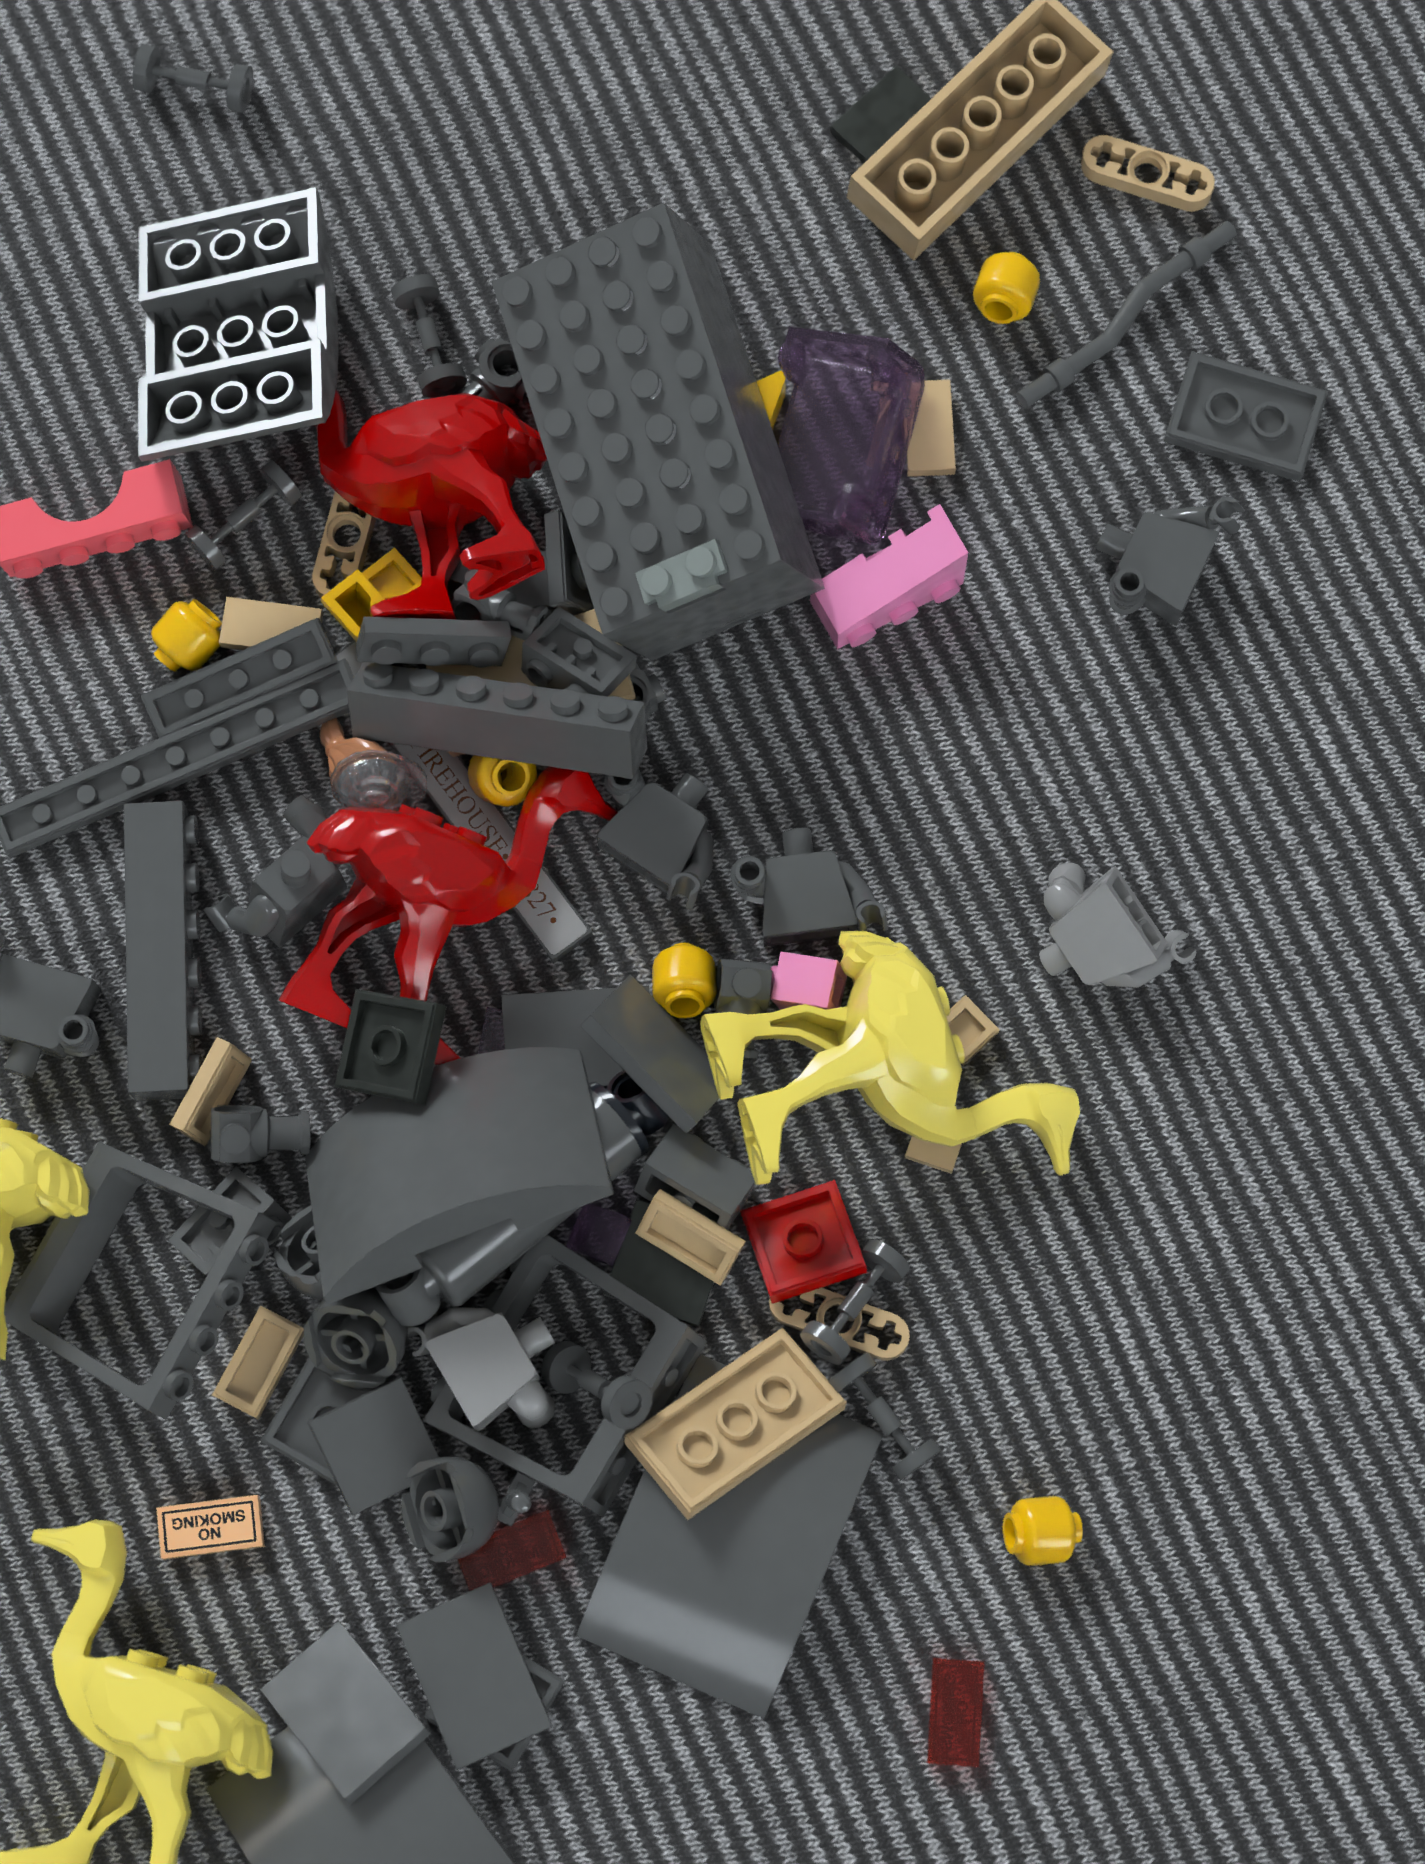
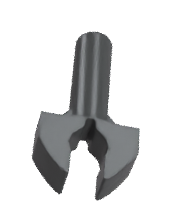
(516, 1499)

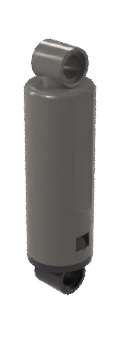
(472, 1261)

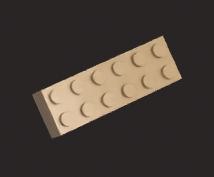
(979, 125)

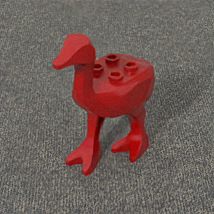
(437, 471)
(429, 882)

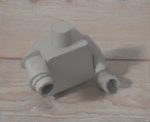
(1105, 931)
(489, 1364)

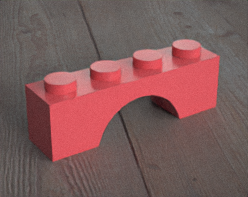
(146, 508)

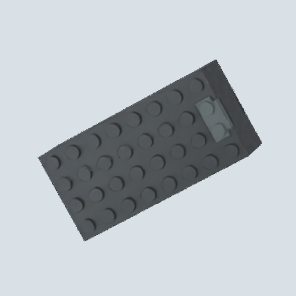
(656, 434)

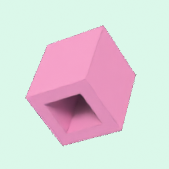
(807, 981)

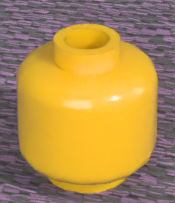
(1006, 287)
(186, 636)
(499, 789)
(684, 980)
(1042, 1530)

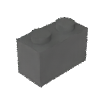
(696, 1177)

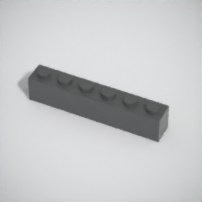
(498, 719)
(160, 949)

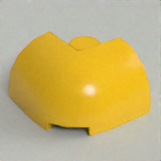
(359, 591)

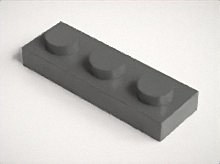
(433, 641)

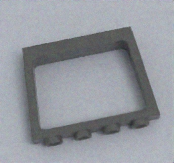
(75, 1245)
(661, 1366)

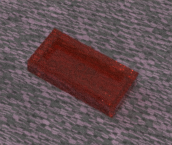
(514, 1552)
(955, 1712)

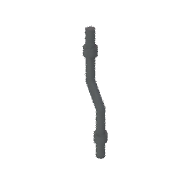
(1062, 372)

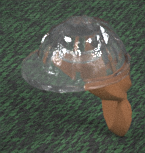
(368, 774)

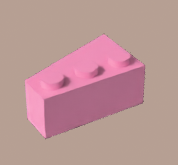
(892, 581)

